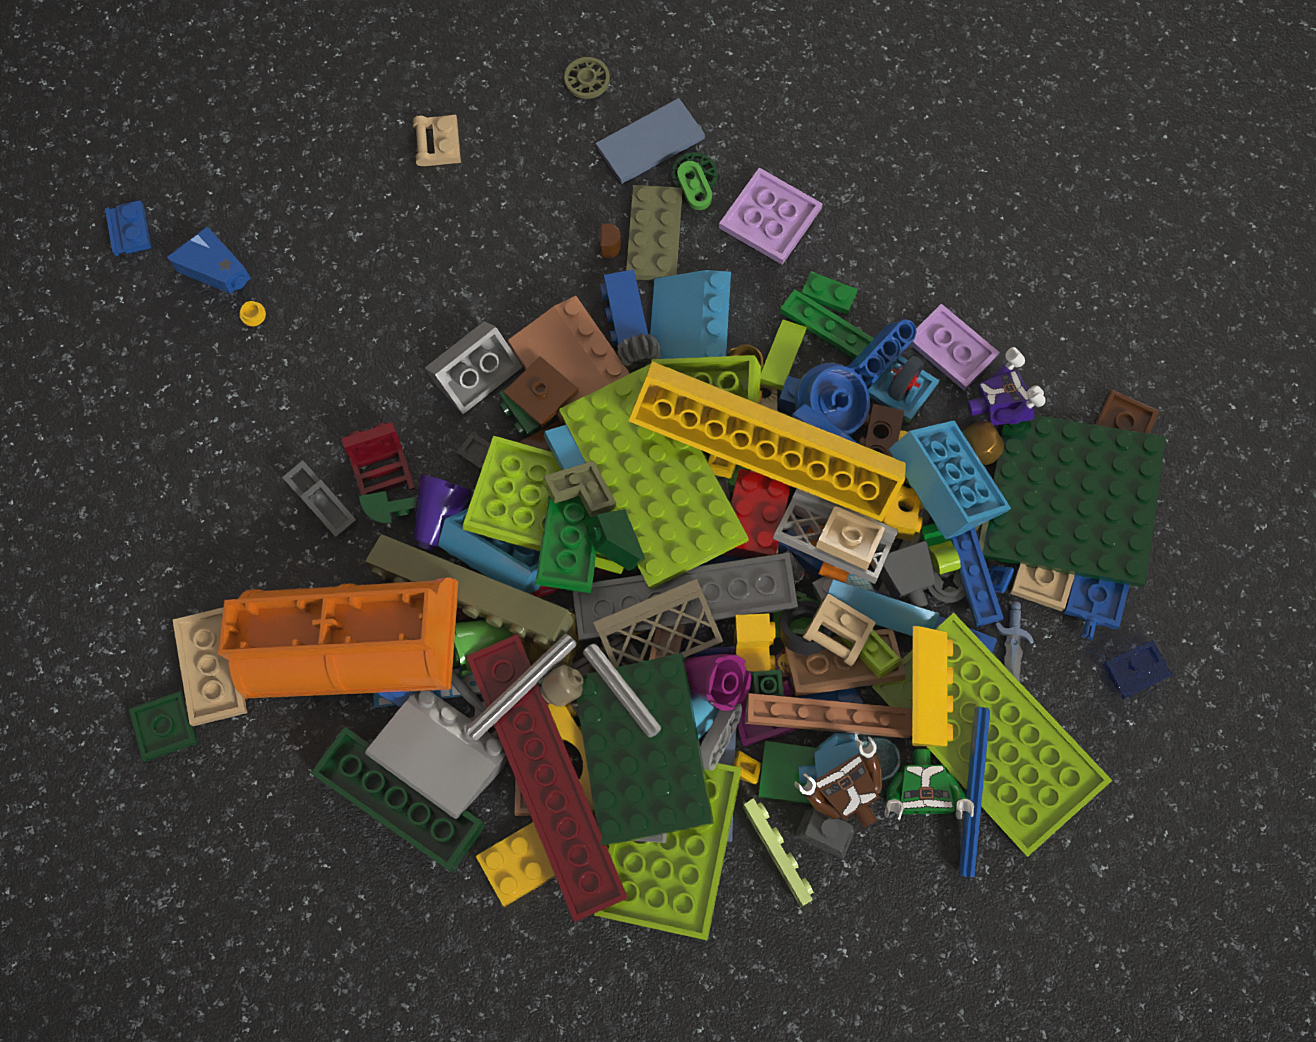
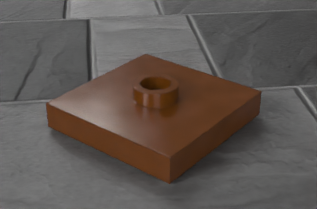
(541, 391)

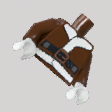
(848, 787)

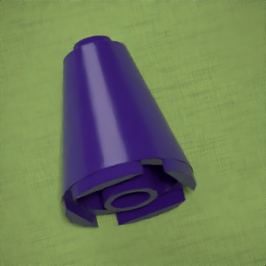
(435, 503)

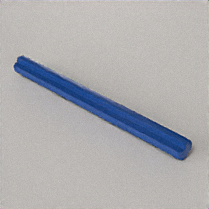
(974, 791)

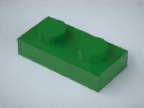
(829, 293)

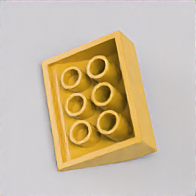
(930, 687)

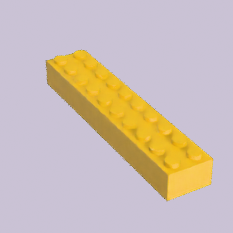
(767, 442)

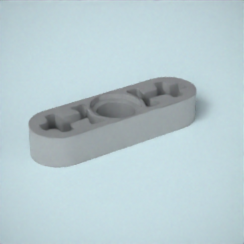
(719, 736)

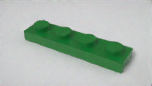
(825, 324)

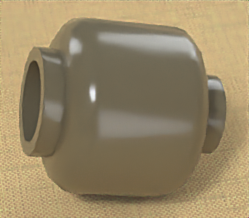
(561, 686)

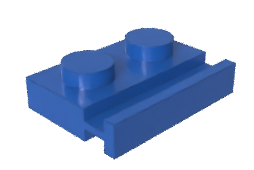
(128, 228)

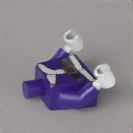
(1006, 396)

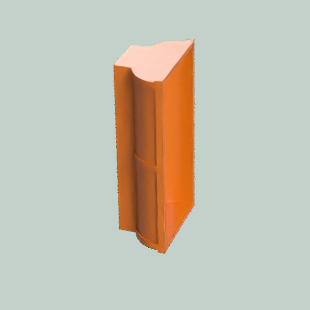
(341, 639)

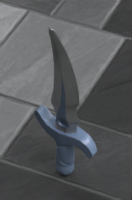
(1014, 653)

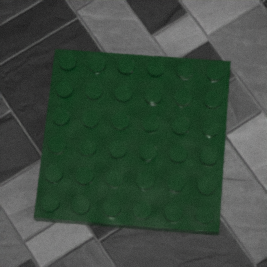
(1077, 499)

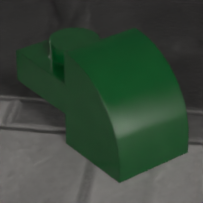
(378, 508)

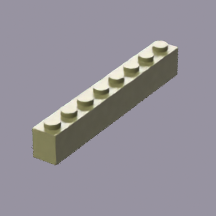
(476, 593)

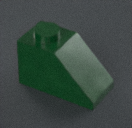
(615, 538)

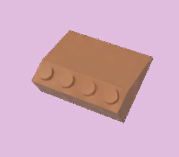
(571, 345)

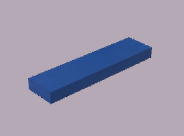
(976, 579)

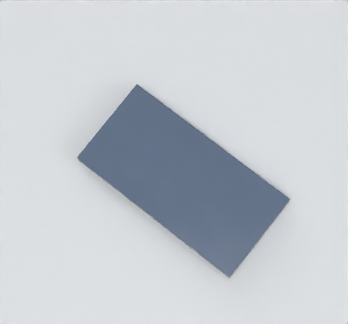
(650, 141)

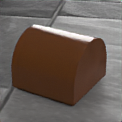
(609, 240)

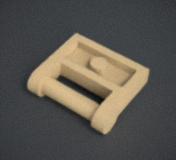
(445, 140)
(844, 622)

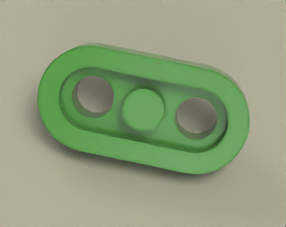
(695, 186)

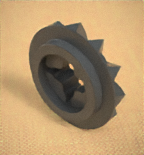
(950, 594)

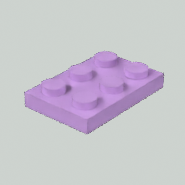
(953, 347)

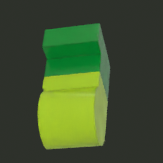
(941, 550)

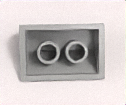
(473, 367)

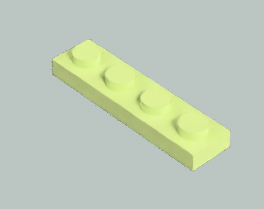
(785, 862)

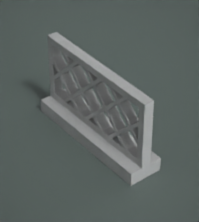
(817, 511)

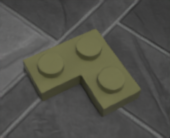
(584, 482)

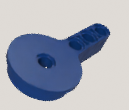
(848, 383)

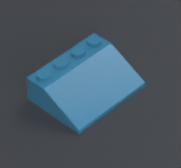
(691, 314)
(949, 478)

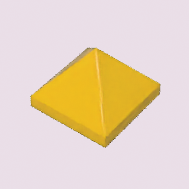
(749, 766)

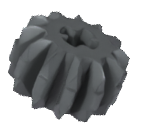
(638, 351)

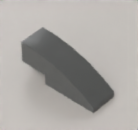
(318, 498)

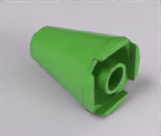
(473, 637)

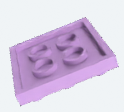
(770, 216)

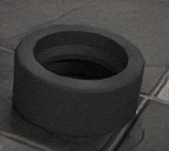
(798, 644)

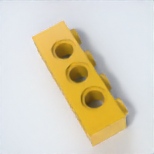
(905, 522)

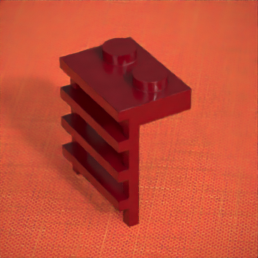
(372, 447)

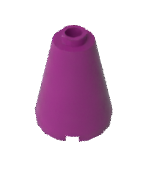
(718, 679)

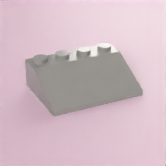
(435, 755)

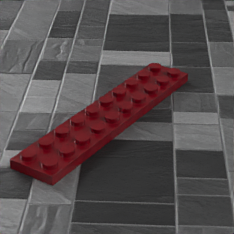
(549, 784)

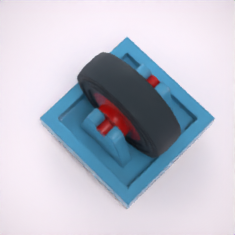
(903, 386)

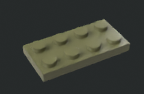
(654, 231)

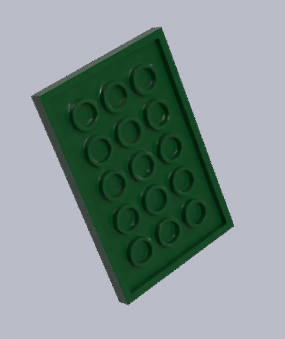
(640, 781)

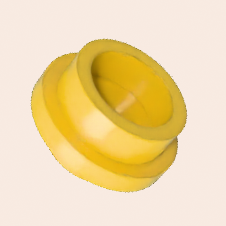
(252, 313)

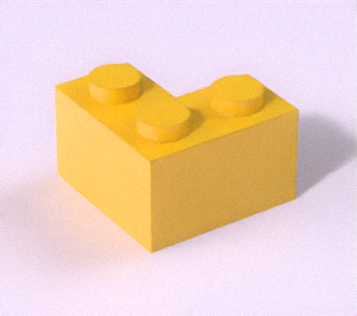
(752, 640)

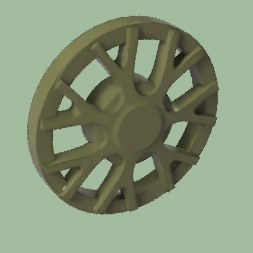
(587, 77)

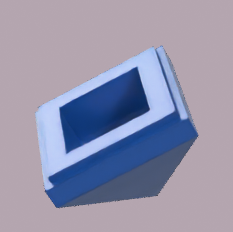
(1001, 577)

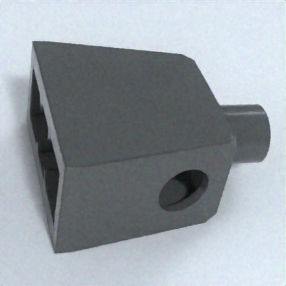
(909, 573)
(825, 833)

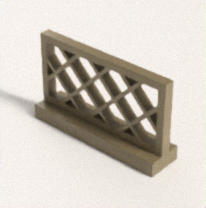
(650, 608)

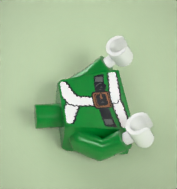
(925, 790)

